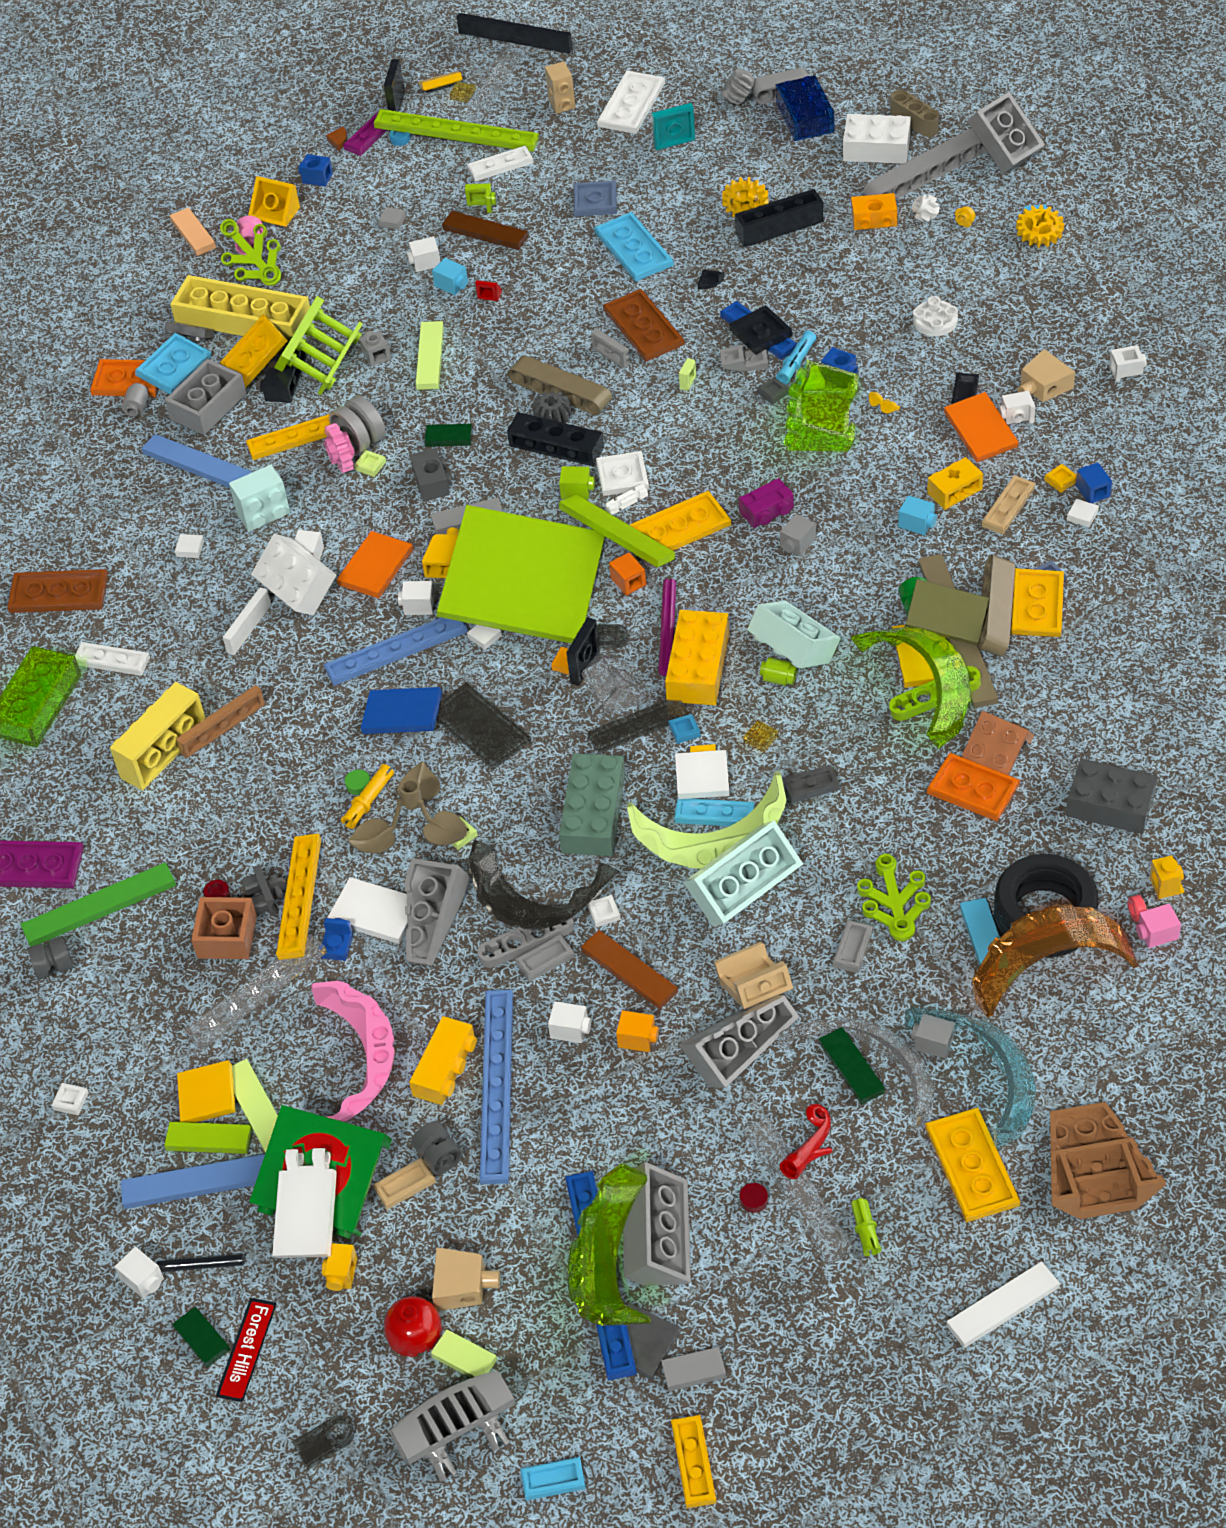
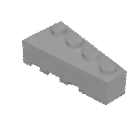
(735, 1042)

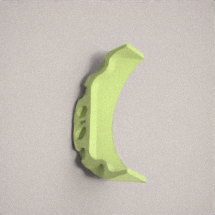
(699, 849)

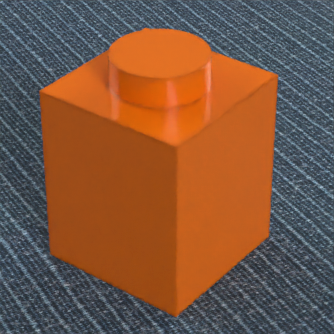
(627, 573)

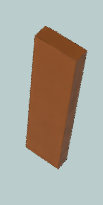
(629, 969)

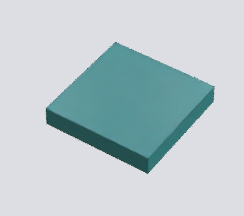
(673, 126)

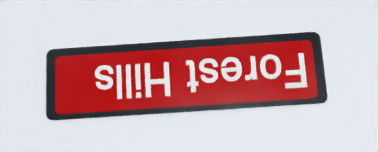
(246, 1350)

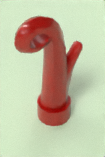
(796, 1162)

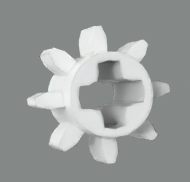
(925, 207)

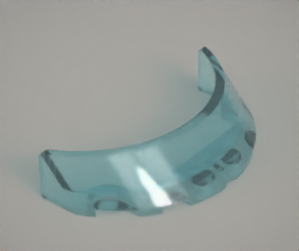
(1009, 1058)

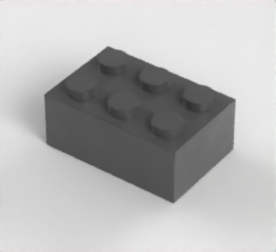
(1111, 796)

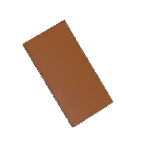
(643, 325)
(57, 591)

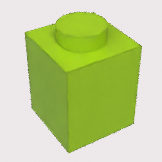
(576, 481)

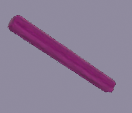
(667, 624)

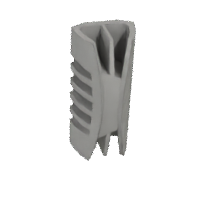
(450, 1415)

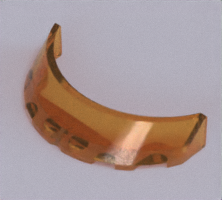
(1038, 937)

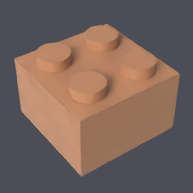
(224, 928)

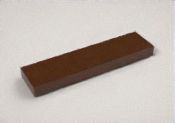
(485, 230)

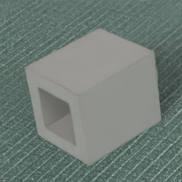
(797, 535)
(933, 1035)

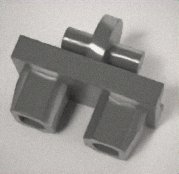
(274, 887)

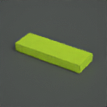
(208, 1137)

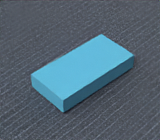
(552, 1478)

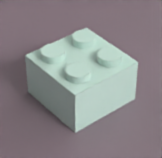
(259, 498)

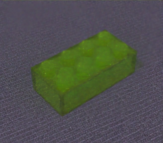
(36, 695)

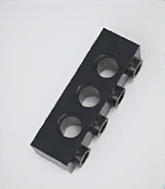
(555, 439)

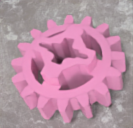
(339, 447)

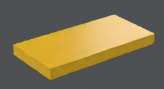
(685, 521)
(972, 1165)

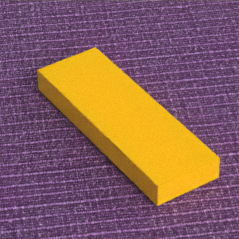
(693, 1461)

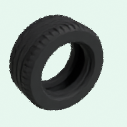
(1041, 873)

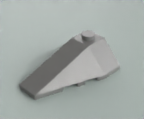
(433, 901)

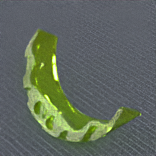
(948, 671)
(595, 1251)

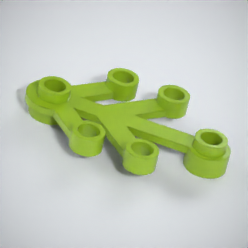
(253, 256)
(894, 900)

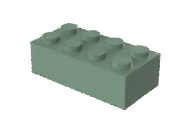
(592, 804)

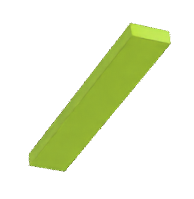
(617, 530)

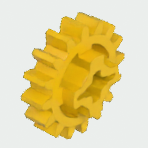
(744, 195)
(1040, 226)

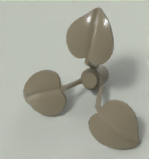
(413, 789)

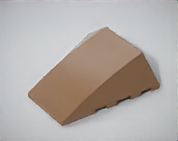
(1097, 1164)

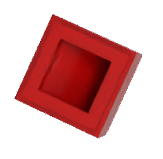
(488, 290)

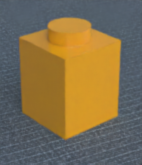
(636, 1031)

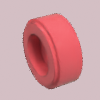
(1135, 906)

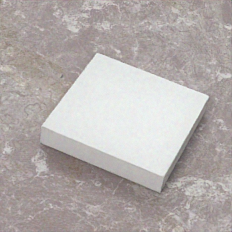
(621, 472)
(702, 774)

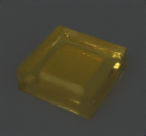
(462, 92)
(760, 736)

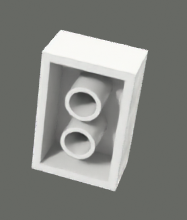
(876, 138)
(293, 574)

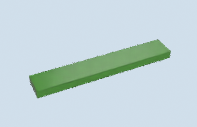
(98, 904)

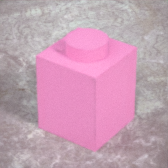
(1158, 926)

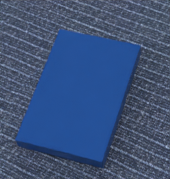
(401, 710)

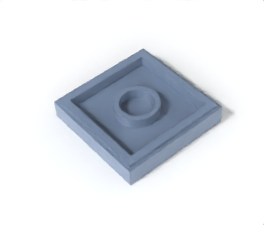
(595, 198)

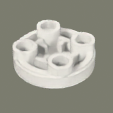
(935, 317)

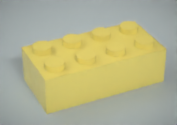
(152, 739)

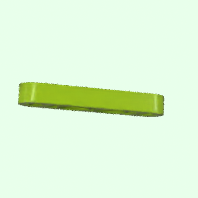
(926, 689)

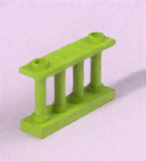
(298, 342)

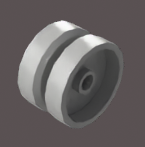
(360, 422)

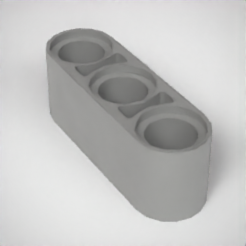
(764, 86)

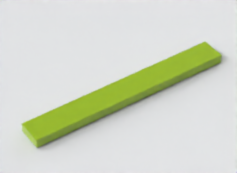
(455, 130)

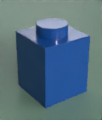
(1093, 483)

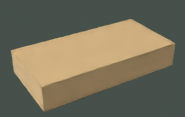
(404, 1183)

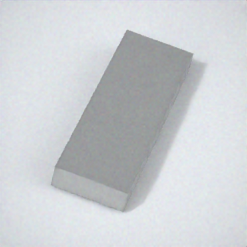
(453, 517)

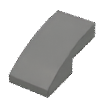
(739, 360)

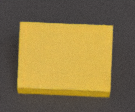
(274, 201)

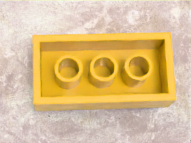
(697, 657)

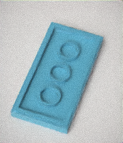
(633, 246)

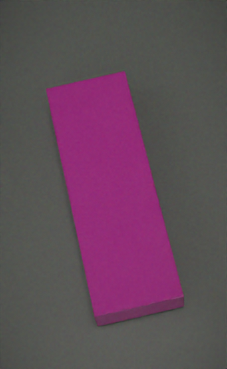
(364, 137)

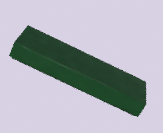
(851, 1066)

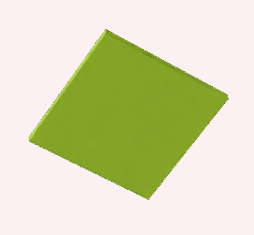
(521, 574)

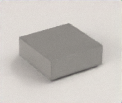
(392, 218)

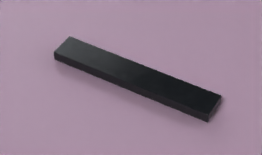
(514, 33)

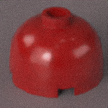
(412, 1326)

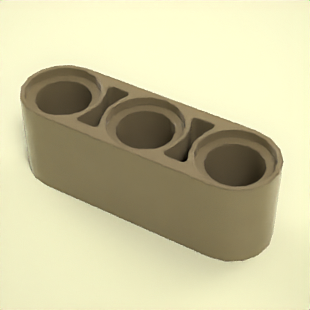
(923, 117)

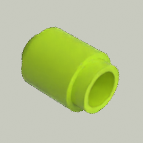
(778, 671)

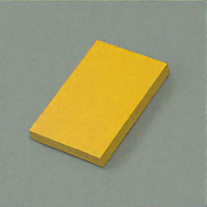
(254, 349)
(1037, 602)
(913, 666)

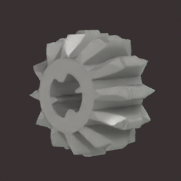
(738, 86)

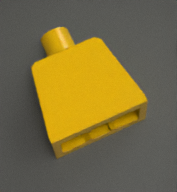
(439, 554)

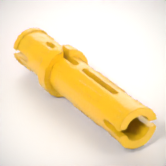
(362, 803)

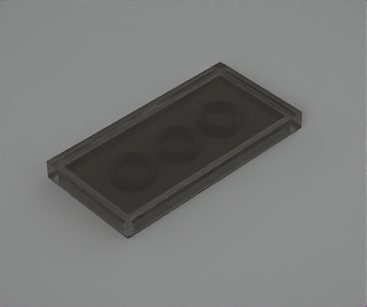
(481, 726)

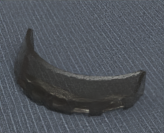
(514, 909)

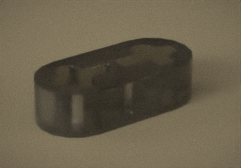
(607, 635)

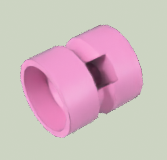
(246, 227)

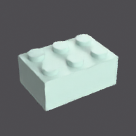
(793, 634)

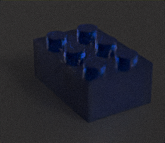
(805, 108)

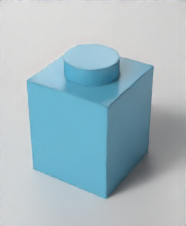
(450, 276)
(917, 515)

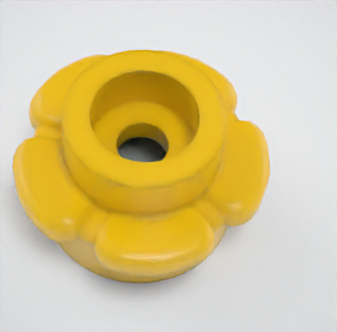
(967, 213)

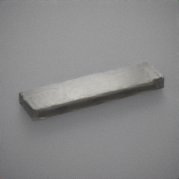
(636, 725)

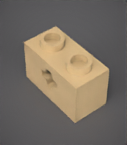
(560, 87)

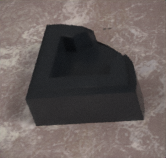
(709, 278)

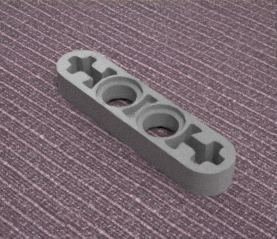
(527, 941)

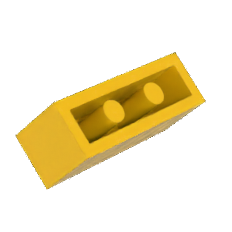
(443, 1061)

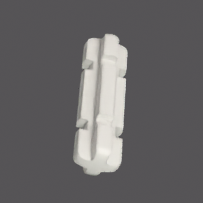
(626, 499)

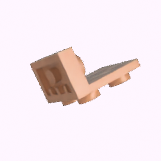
(996, 743)

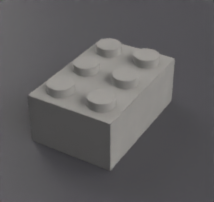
(1006, 132)
(205, 396)

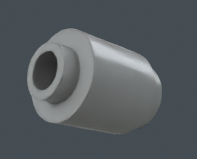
(135, 400)

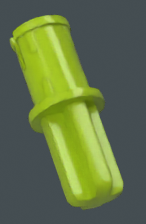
(865, 1227)

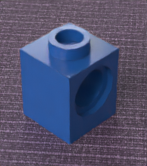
(315, 170)
(841, 360)

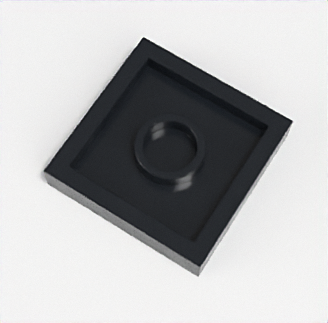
(394, 86)
(760, 329)
(582, 650)

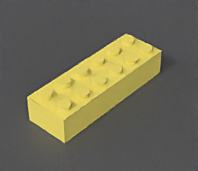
(236, 307)

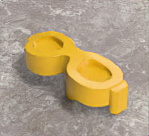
(886, 405)

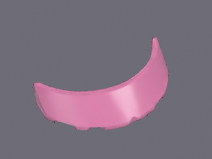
(374, 1033)

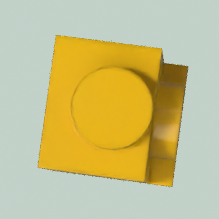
(1166, 877)
(340, 1267)

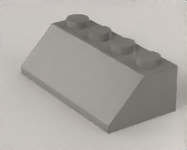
(658, 1231)

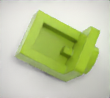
(480, 195)

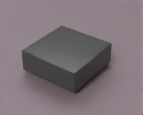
(773, 390)

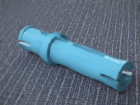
(786, 371)

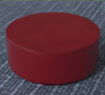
(216, 888)
(753, 1197)

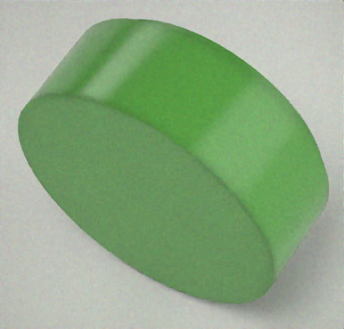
(356, 781)

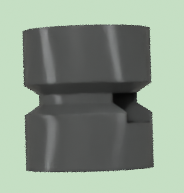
(50, 957)
(436, 1147)

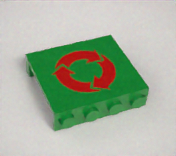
(353, 1157)

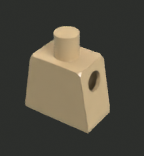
(1046, 377)
(460, 1279)

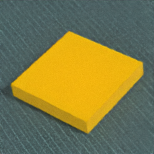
(206, 1092)

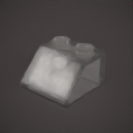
(614, 684)

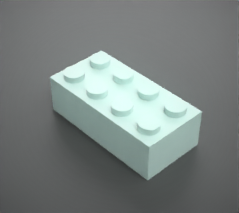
(743, 873)

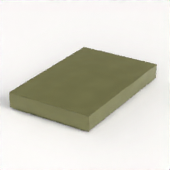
(947, 612)

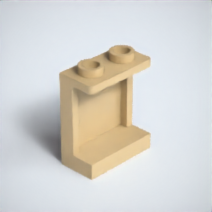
(752, 975)

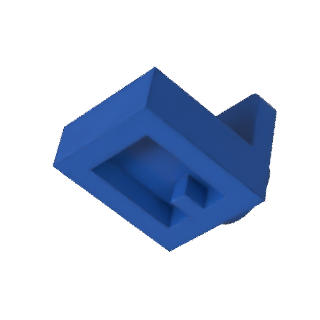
(337, 938)

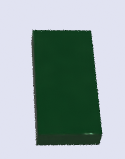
(448, 435)
(201, 1337)

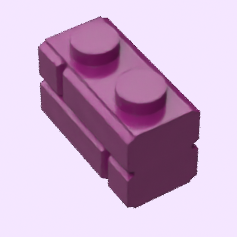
(766, 503)

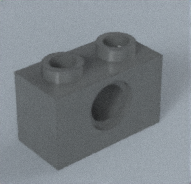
(430, 474)

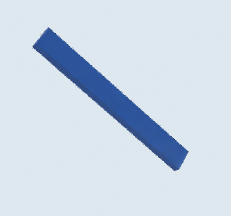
(614, 1338)

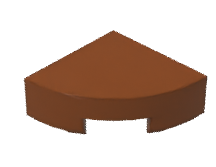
(337, 138)

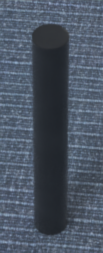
(201, 1263)

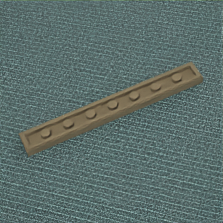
(935, 571)

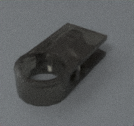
(317, 1444)

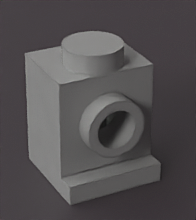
(374, 342)

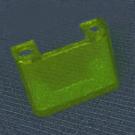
(821, 409)

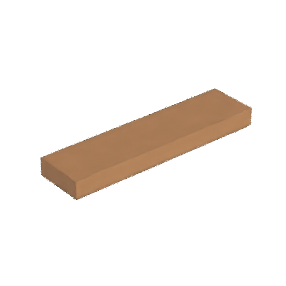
(220, 721)

